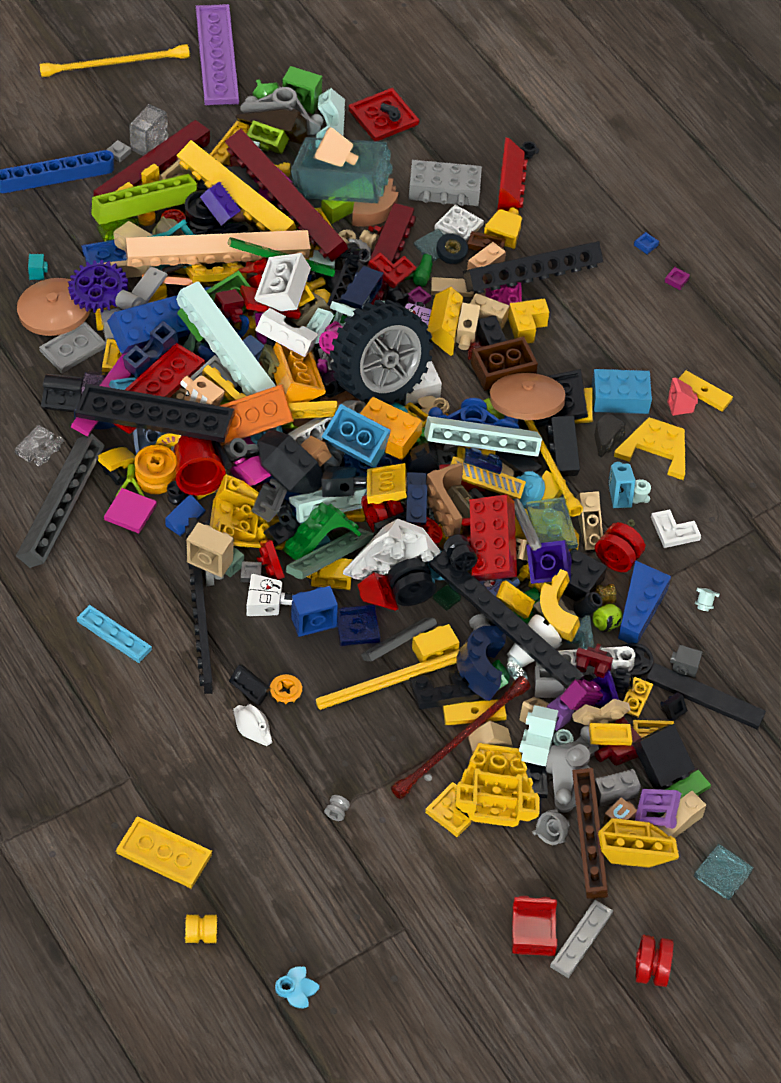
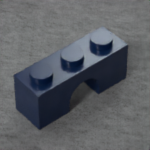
(160, 341)

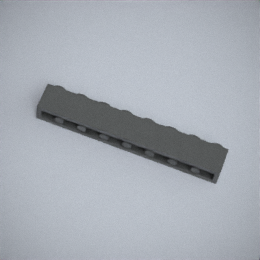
(60, 501)

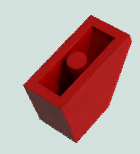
(377, 591)

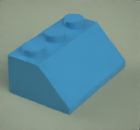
(357, 436)

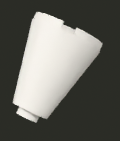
(547, 632)

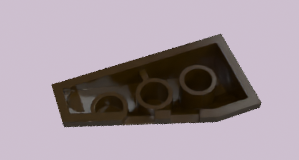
(289, 121)

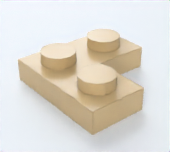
(607, 714)

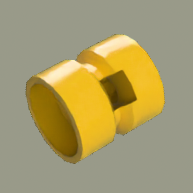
(201, 928)

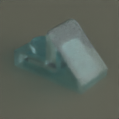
(584, 634)

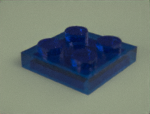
(357, 625)

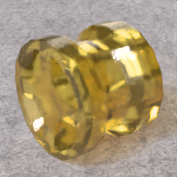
(607, 593)

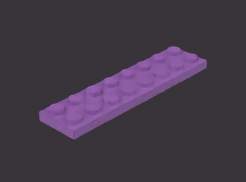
(217, 55)

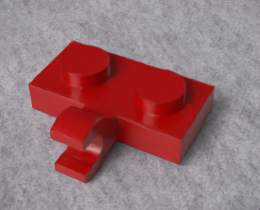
(270, 558)

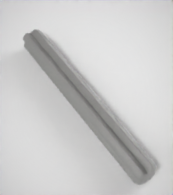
(526, 525)

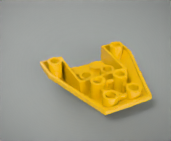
(234, 516)

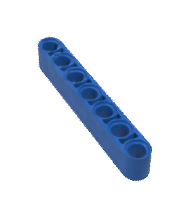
(56, 171)

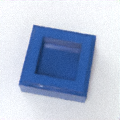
(646, 243)

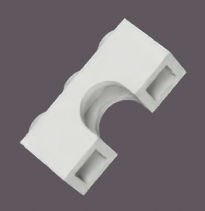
(296, 339)

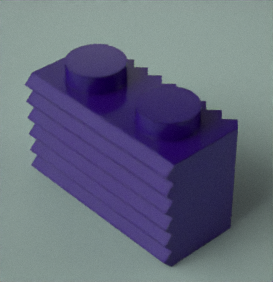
(220, 203)

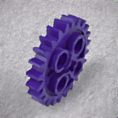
(97, 285)

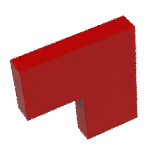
(392, 273)

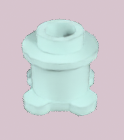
(641, 491)
(706, 599)

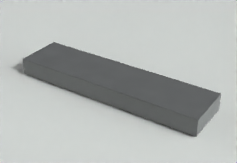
(398, 639)

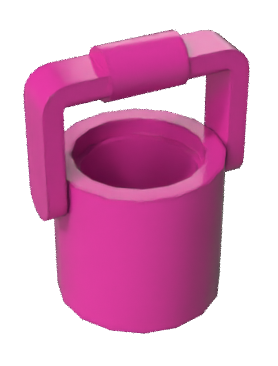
(327, 337)

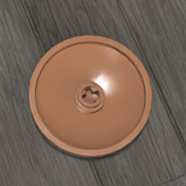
(48, 308)
(527, 396)

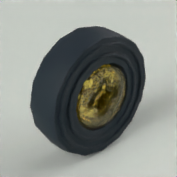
(452, 256)

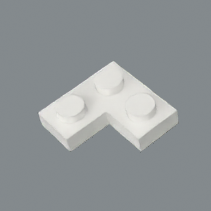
(673, 534)

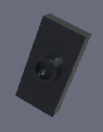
(249, 684)

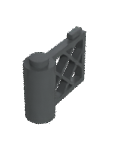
(238, 448)

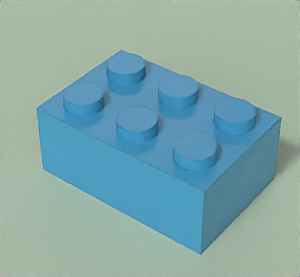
(621, 391)

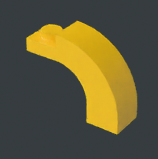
(563, 622)

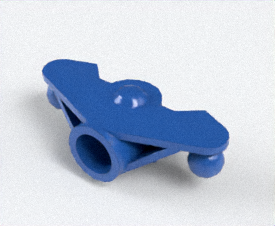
(475, 411)

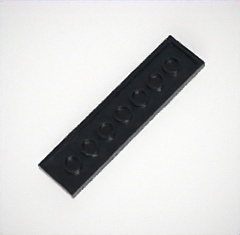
(155, 413)

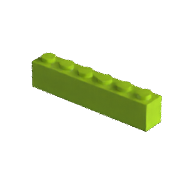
(142, 199)

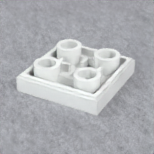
(459, 222)

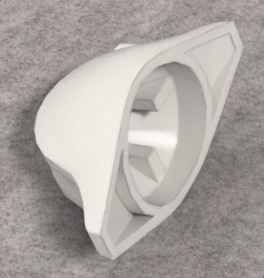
(252, 724)

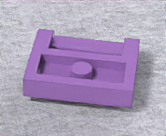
(659, 801)

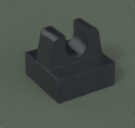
(674, 706)

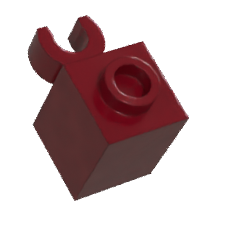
(230, 304)

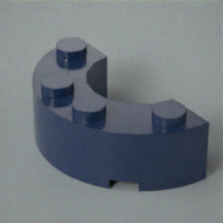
(474, 664)

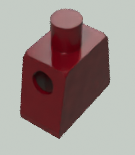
(618, 753)

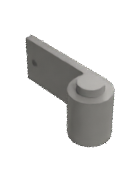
(143, 290)

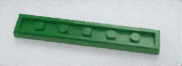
(267, 252)

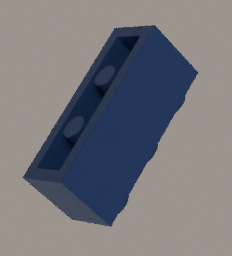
(363, 288)

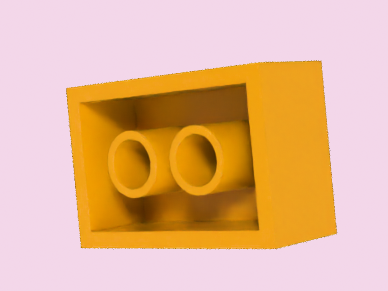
(403, 426)

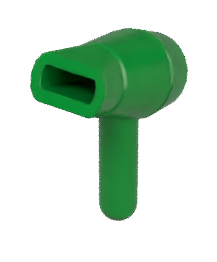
(423, 272)

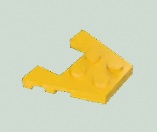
(658, 439)

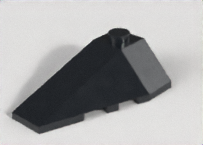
(422, 457)

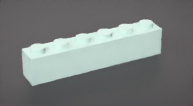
(482, 436)

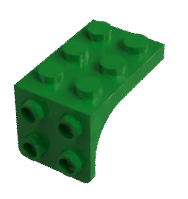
(315, 528)

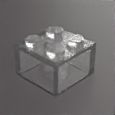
(148, 130)

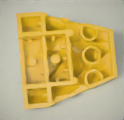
(497, 787)

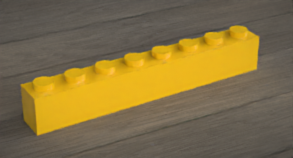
(251, 203)

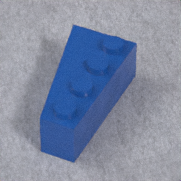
(644, 597)

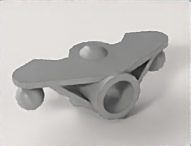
(282, 99)
(562, 761)

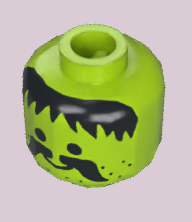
(607, 617)

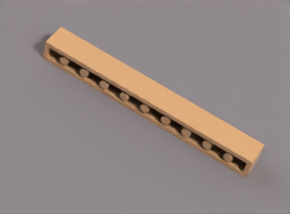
(210, 247)

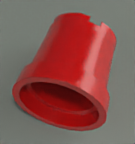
(198, 466)

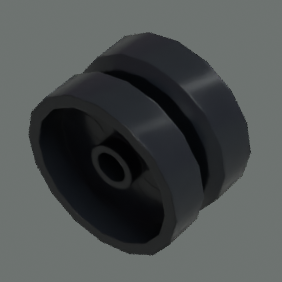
(198, 214)
(411, 582)

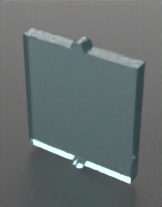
(428, 244)

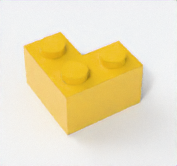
(526, 317)

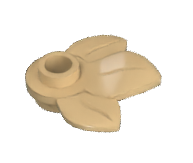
(430, 401)

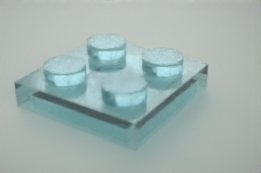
(723, 872)

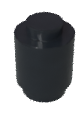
(587, 604)

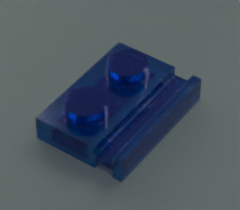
(488, 462)

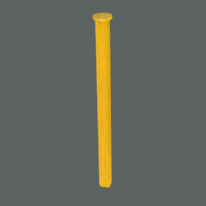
(386, 680)

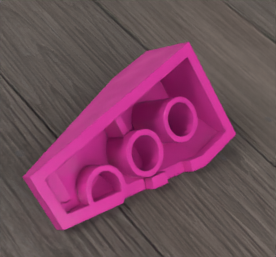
(249, 470)

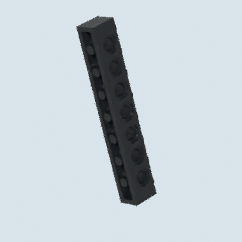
(590, 251)

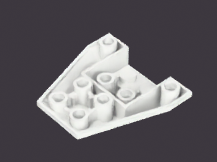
(390, 546)

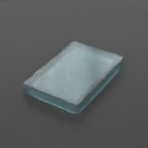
(552, 521)

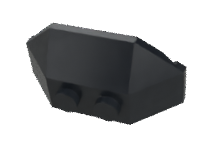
(289, 463)

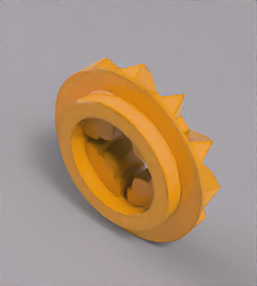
(287, 681)

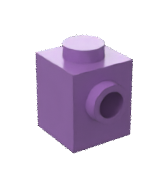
(564, 712)

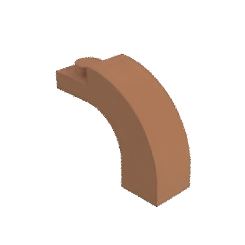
(375, 213)

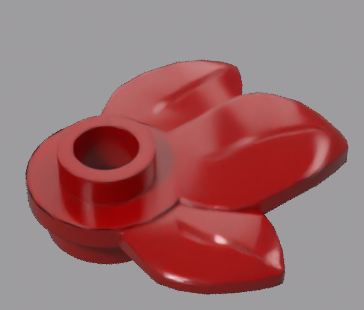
(256, 267)

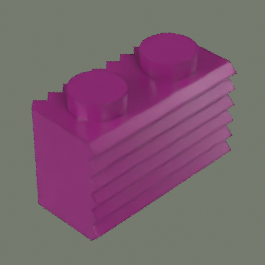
(581, 693)

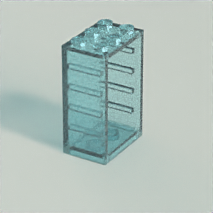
(349, 183)

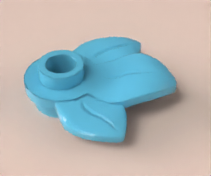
(300, 987)

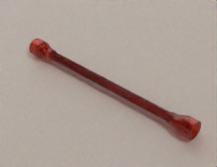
(403, 786)

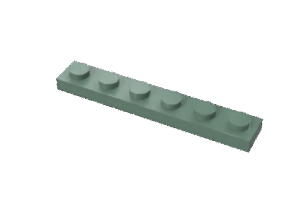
(328, 554)

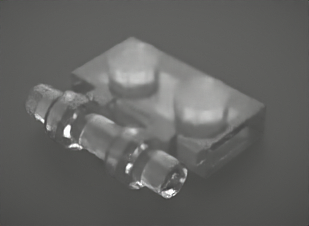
(35, 442)

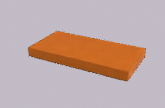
(258, 413)

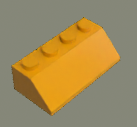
(297, 375)

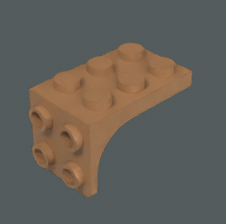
(444, 510)

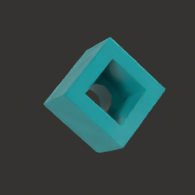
(37, 267)

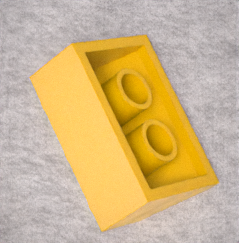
(445, 319)

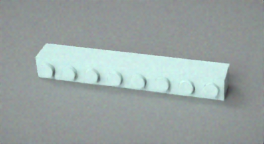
(223, 339)

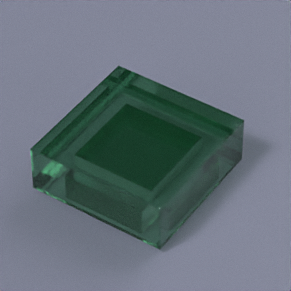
(446, 597)

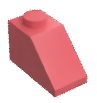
(681, 398)

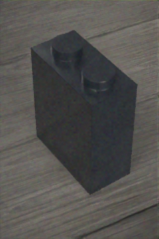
(664, 756)

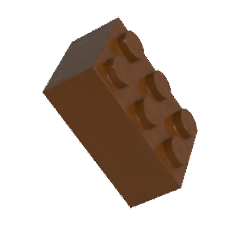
(502, 360)

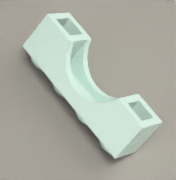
(332, 108)

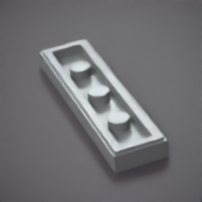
(581, 938)

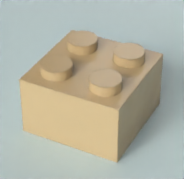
(210, 549)

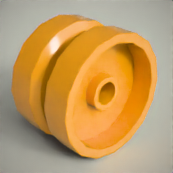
(155, 468)

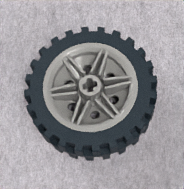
(376, 364)

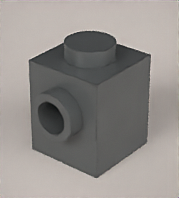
(686, 661)

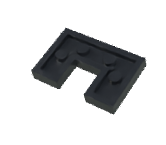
(429, 696)

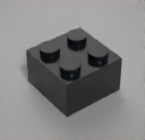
(585, 575)

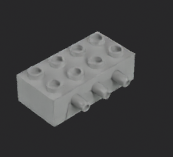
(445, 183)

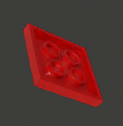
(378, 123)

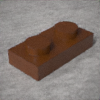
(479, 241)

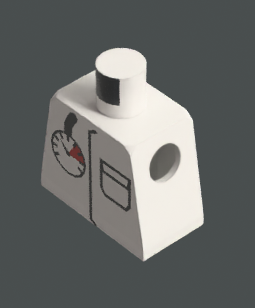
(266, 596)

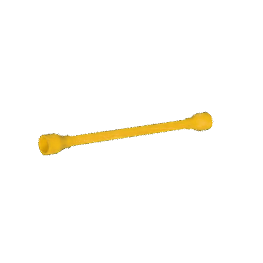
(49, 69)
(573, 504)

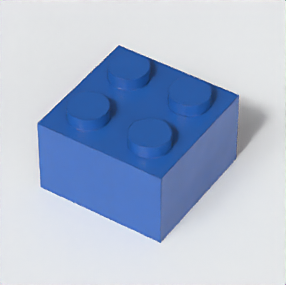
(314, 611)

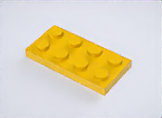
(164, 852)

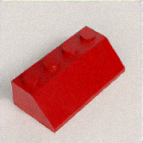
(512, 177)

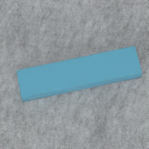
(114, 633)

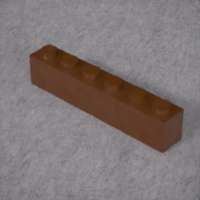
(588, 830)

